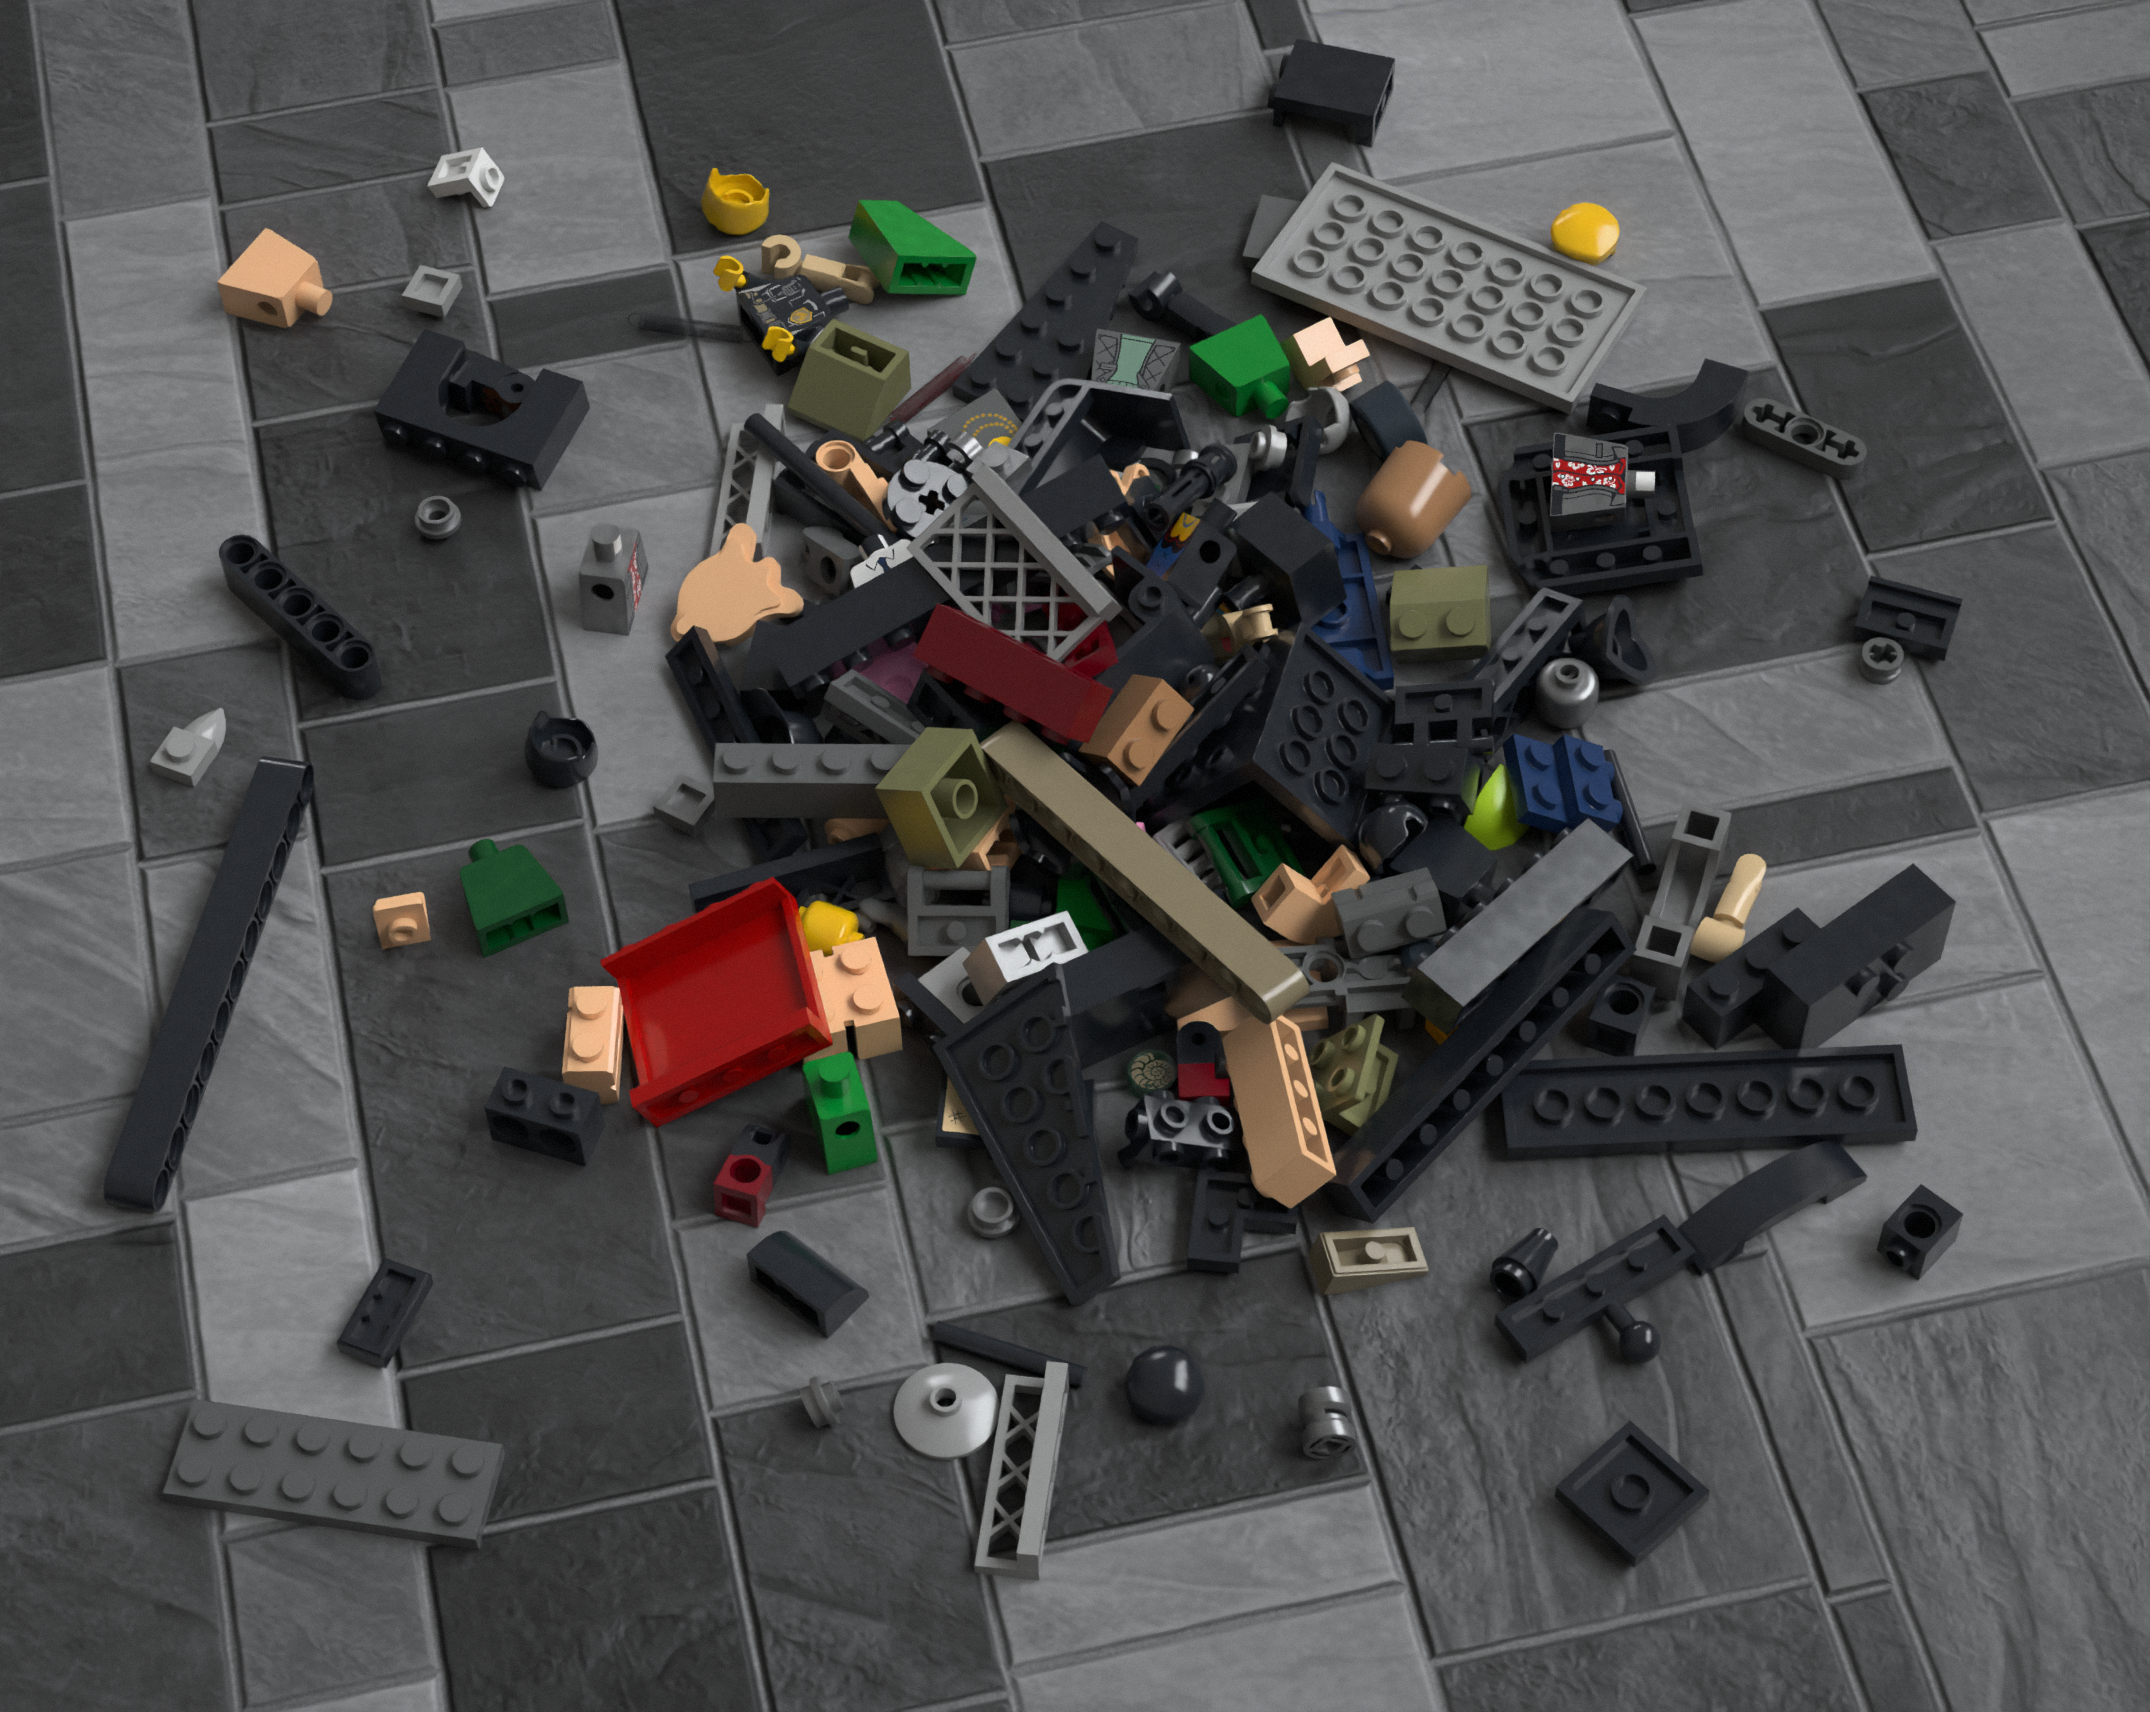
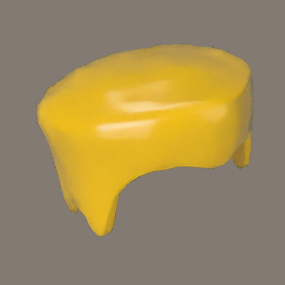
(735, 203)
(1585, 233)

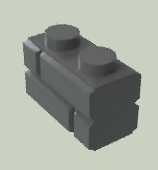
(1389, 913)

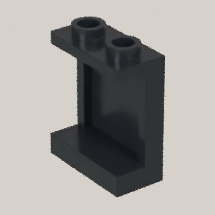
(1334, 86)

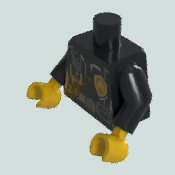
(780, 312)

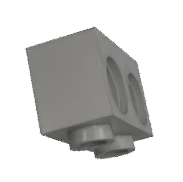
(1019, 953)

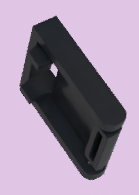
(1296, 474)

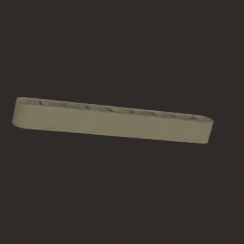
(1144, 874)

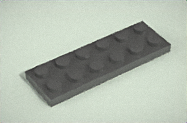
(335, 1473)

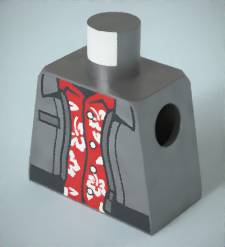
(1593, 483)
(617, 562)

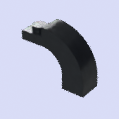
(1699, 412)

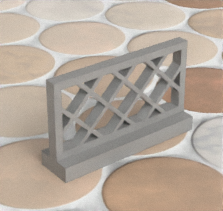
(1032, 538)

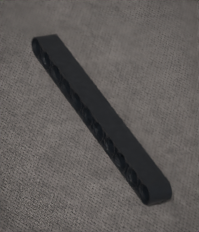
(209, 986)

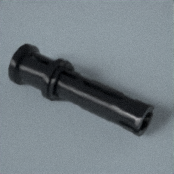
(1197, 481)

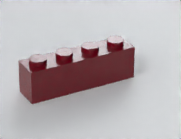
(1013, 674)

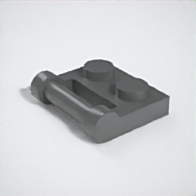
(947, 928)

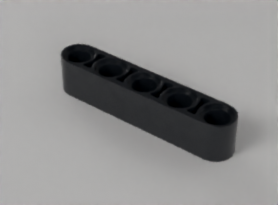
(300, 617)

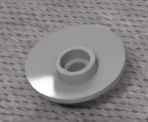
(950, 1430)

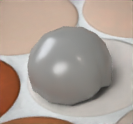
(1330, 410)

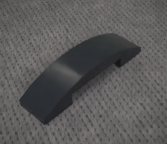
(1767, 1198)

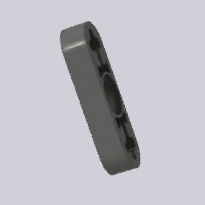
(1837, 441)

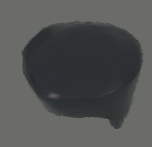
(560, 750)

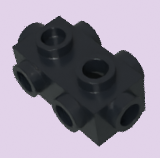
(1182, 1133)

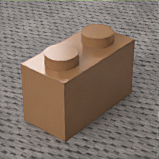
(1137, 728)

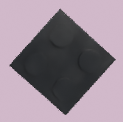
(1632, 1493)

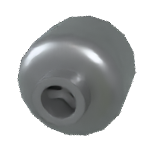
(1566, 693)

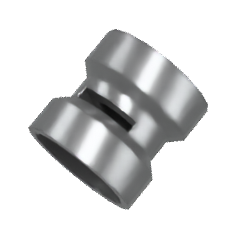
(1327, 1425)

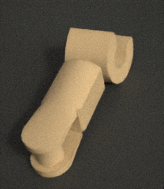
(783, 258)
(1247, 626)
(1725, 933)

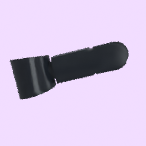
(1164, 294)

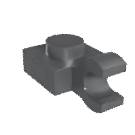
(1005, 461)

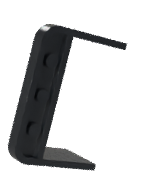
(1090, 418)
(1162, 648)

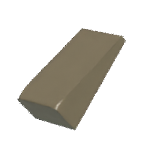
(1365, 1258)

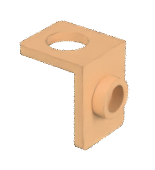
(401, 920)

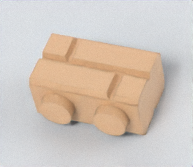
(594, 1041)

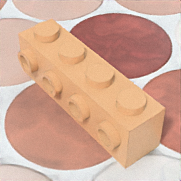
(1278, 1109)

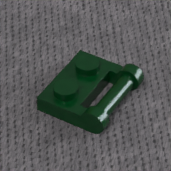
(1252, 838)

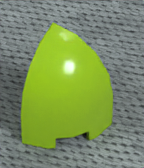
(1494, 814)

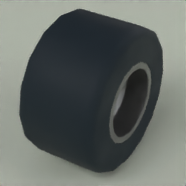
(1386, 420)

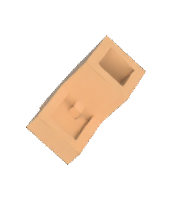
(1321, 358)
(1305, 907)

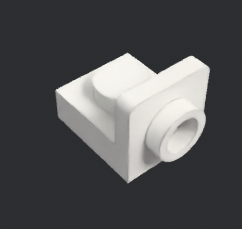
(467, 172)

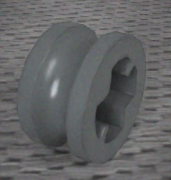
(1885, 671)

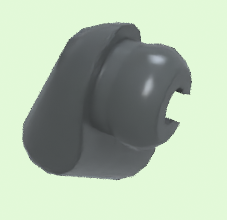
(876, 911)

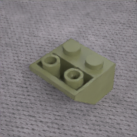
(850, 381)

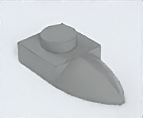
(190, 751)

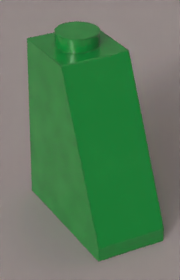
(909, 251)

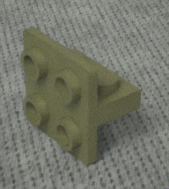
(1352, 1074)

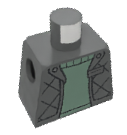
(1135, 361)

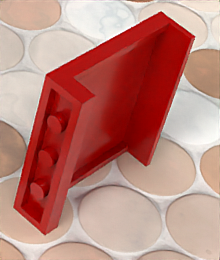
(719, 1001)

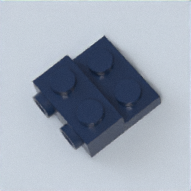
(1561, 783)

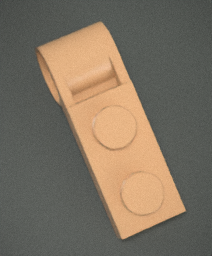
(848, 469)

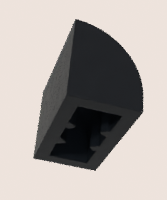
(804, 1282)

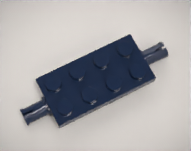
(1356, 624)

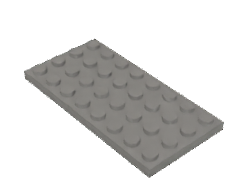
(1450, 287)

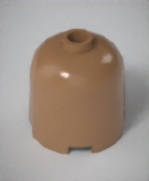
(1410, 501)

